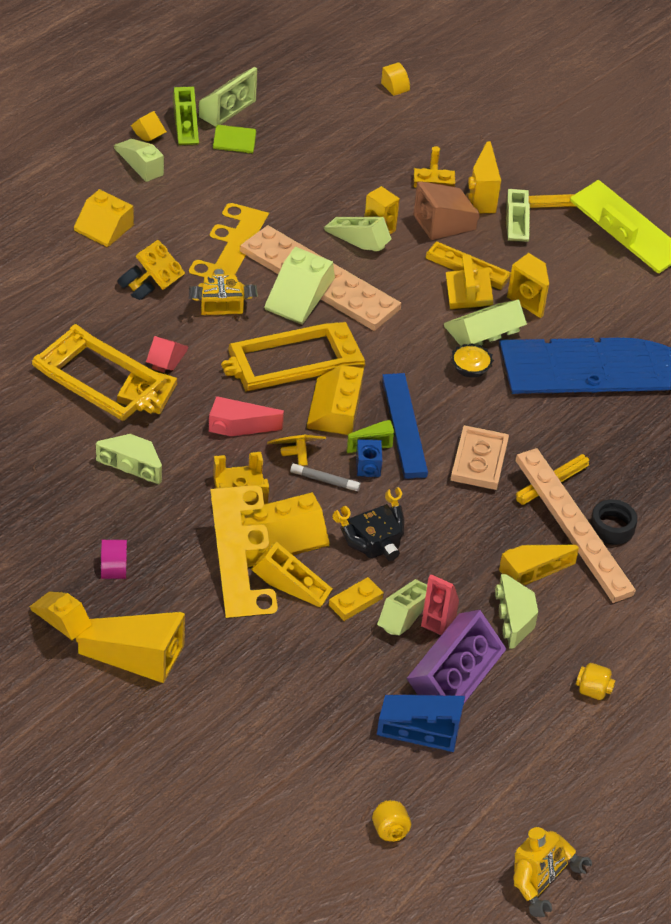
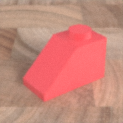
(165, 354)

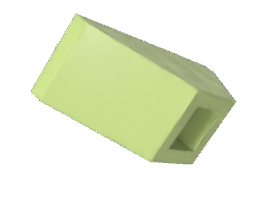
(131, 455)
(516, 608)

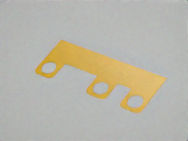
(231, 258)
(231, 546)

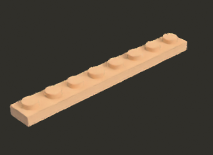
(575, 525)

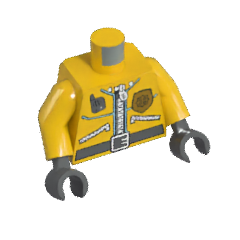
(222, 294)
(540, 862)

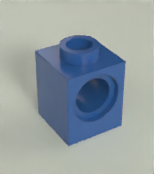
(369, 458)

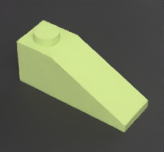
(142, 158)
(363, 232)
(403, 608)

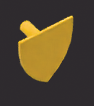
(299, 449)

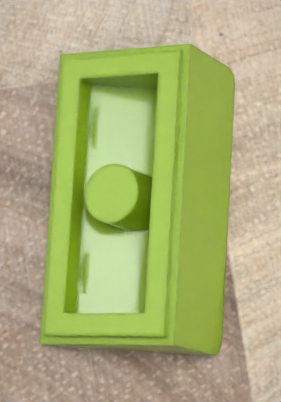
(234, 139)

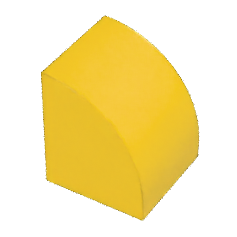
(395, 79)
(148, 127)

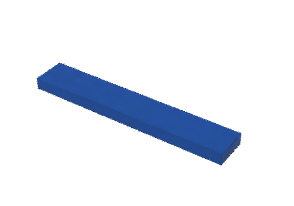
(404, 426)

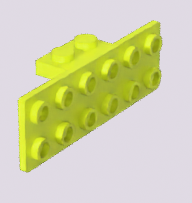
(625, 224)

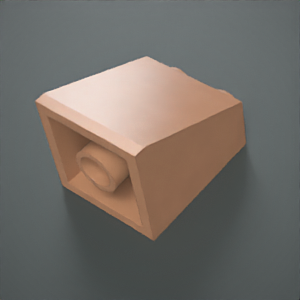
(444, 210)

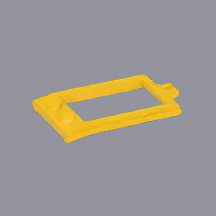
(337, 334)
(75, 341)

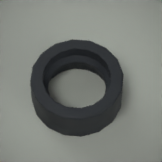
(618, 509)

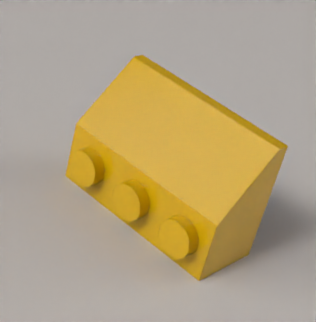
(336, 400)

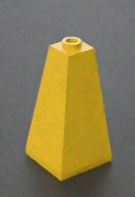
(136, 643)

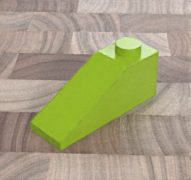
(185, 115)

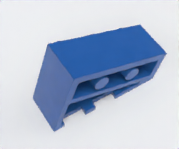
(422, 719)

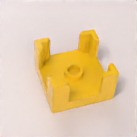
(242, 476)

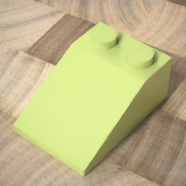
(300, 285)

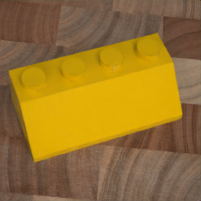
(291, 522)

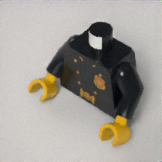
(376, 530)

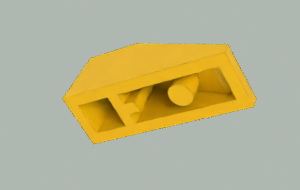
(535, 562)
(290, 575)
(63, 613)

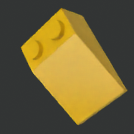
(485, 182)

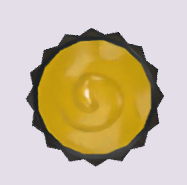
(471, 360)

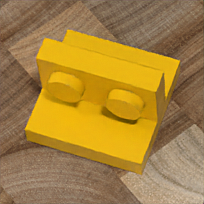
(469, 286)

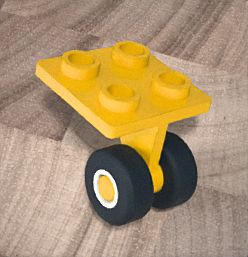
(158, 264)

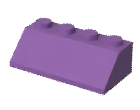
(458, 658)

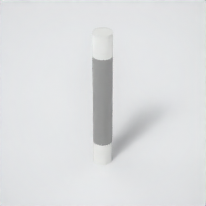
(325, 477)

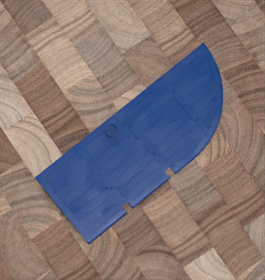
(586, 365)

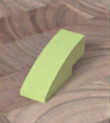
(517, 215)

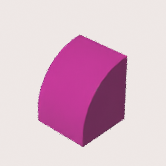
(113, 559)

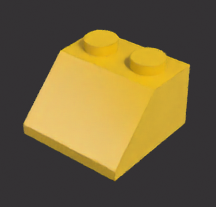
(104, 218)
(529, 284)

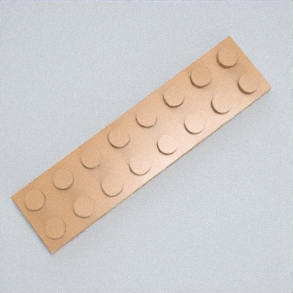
(346, 291)

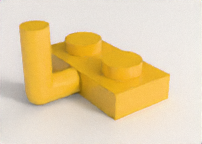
(433, 175)

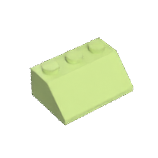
(229, 98)
(487, 323)

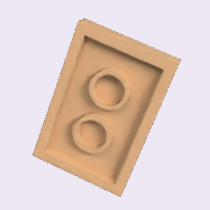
(479, 457)

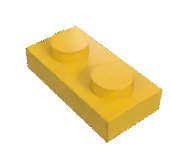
(356, 598)

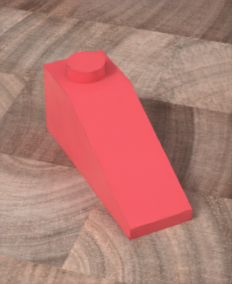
(243, 418)
(439, 605)

